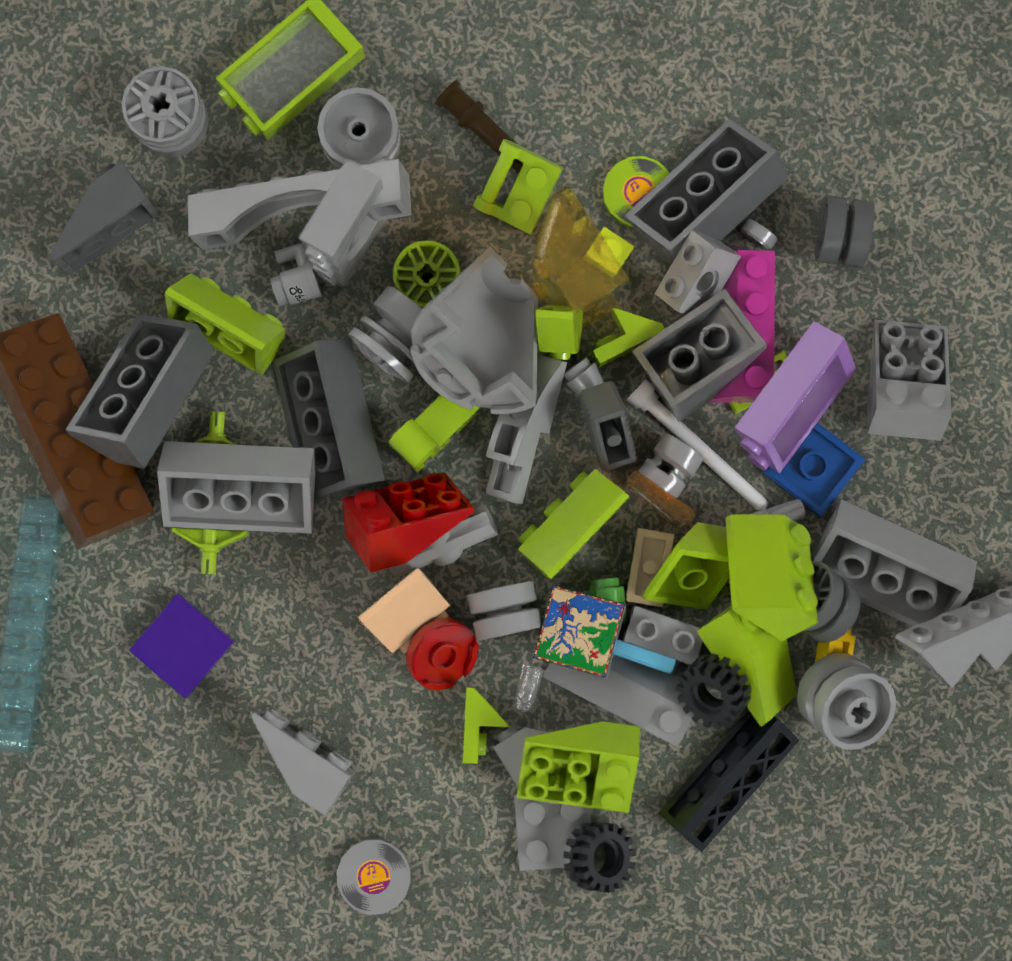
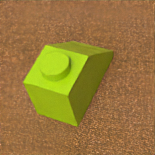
(559, 331)

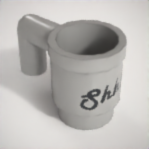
(297, 283)

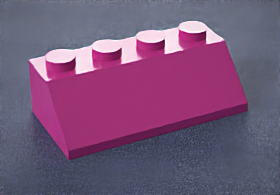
(754, 292)

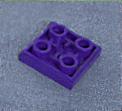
(182, 646)

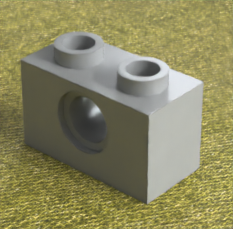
(697, 272)
(662, 635)

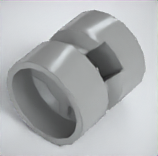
(675, 456)

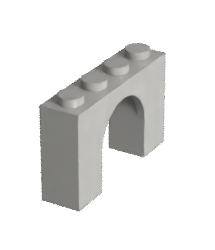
(339, 227)

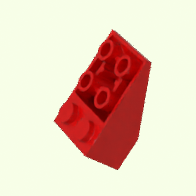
(402, 519)

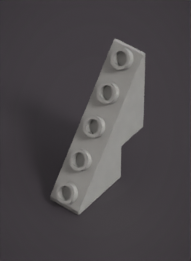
(959, 637)

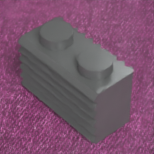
(608, 425)

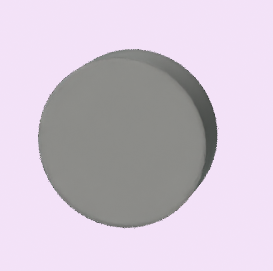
(758, 234)

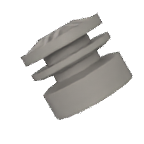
(172, 130)
(391, 338)

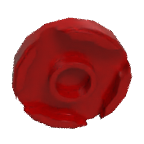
(441, 653)

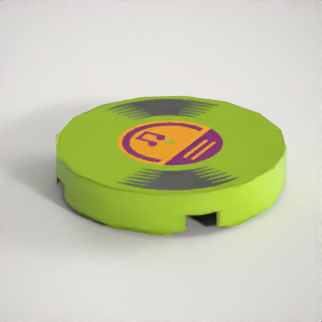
(629, 183)

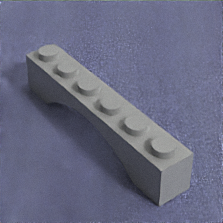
(229, 214)

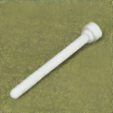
(646, 399)

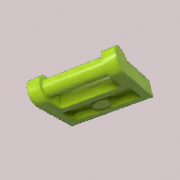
(529, 191)

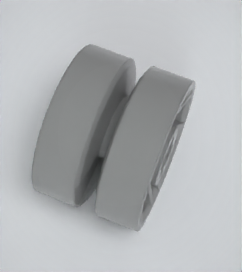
(504, 610)

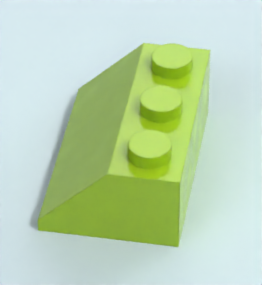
(226, 322)
(571, 522)
(771, 573)

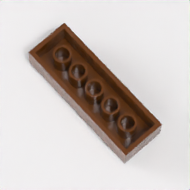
(44, 390)

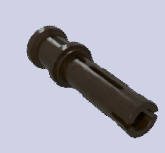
(472, 116)

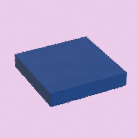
(817, 470)

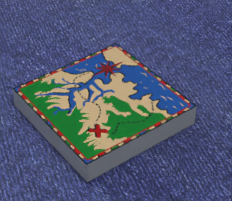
(579, 631)

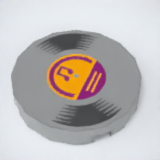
(373, 876)

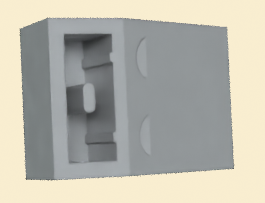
(909, 381)
(307, 768)

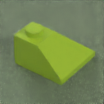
(693, 569)

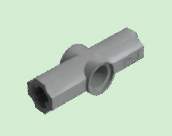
(449, 547)

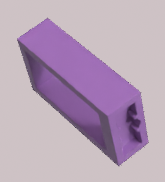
(795, 398)

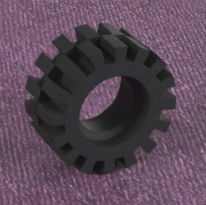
(703, 703)
(616, 860)

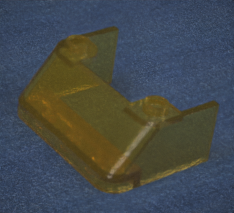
(574, 261)

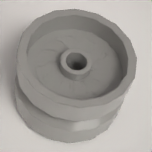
(357, 111)
(846, 701)

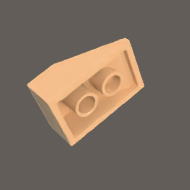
(405, 611)

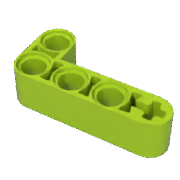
(430, 431)

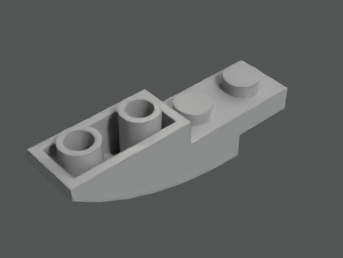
(518, 433)

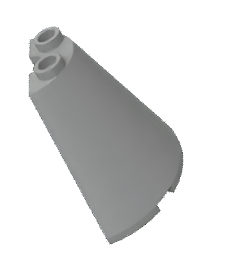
(480, 339)

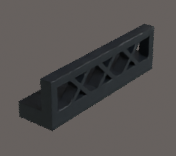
(725, 773)

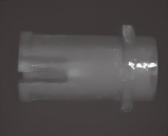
(527, 688)

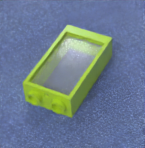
(289, 68)

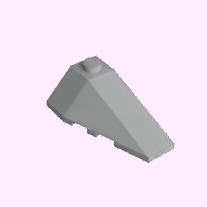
(632, 693)

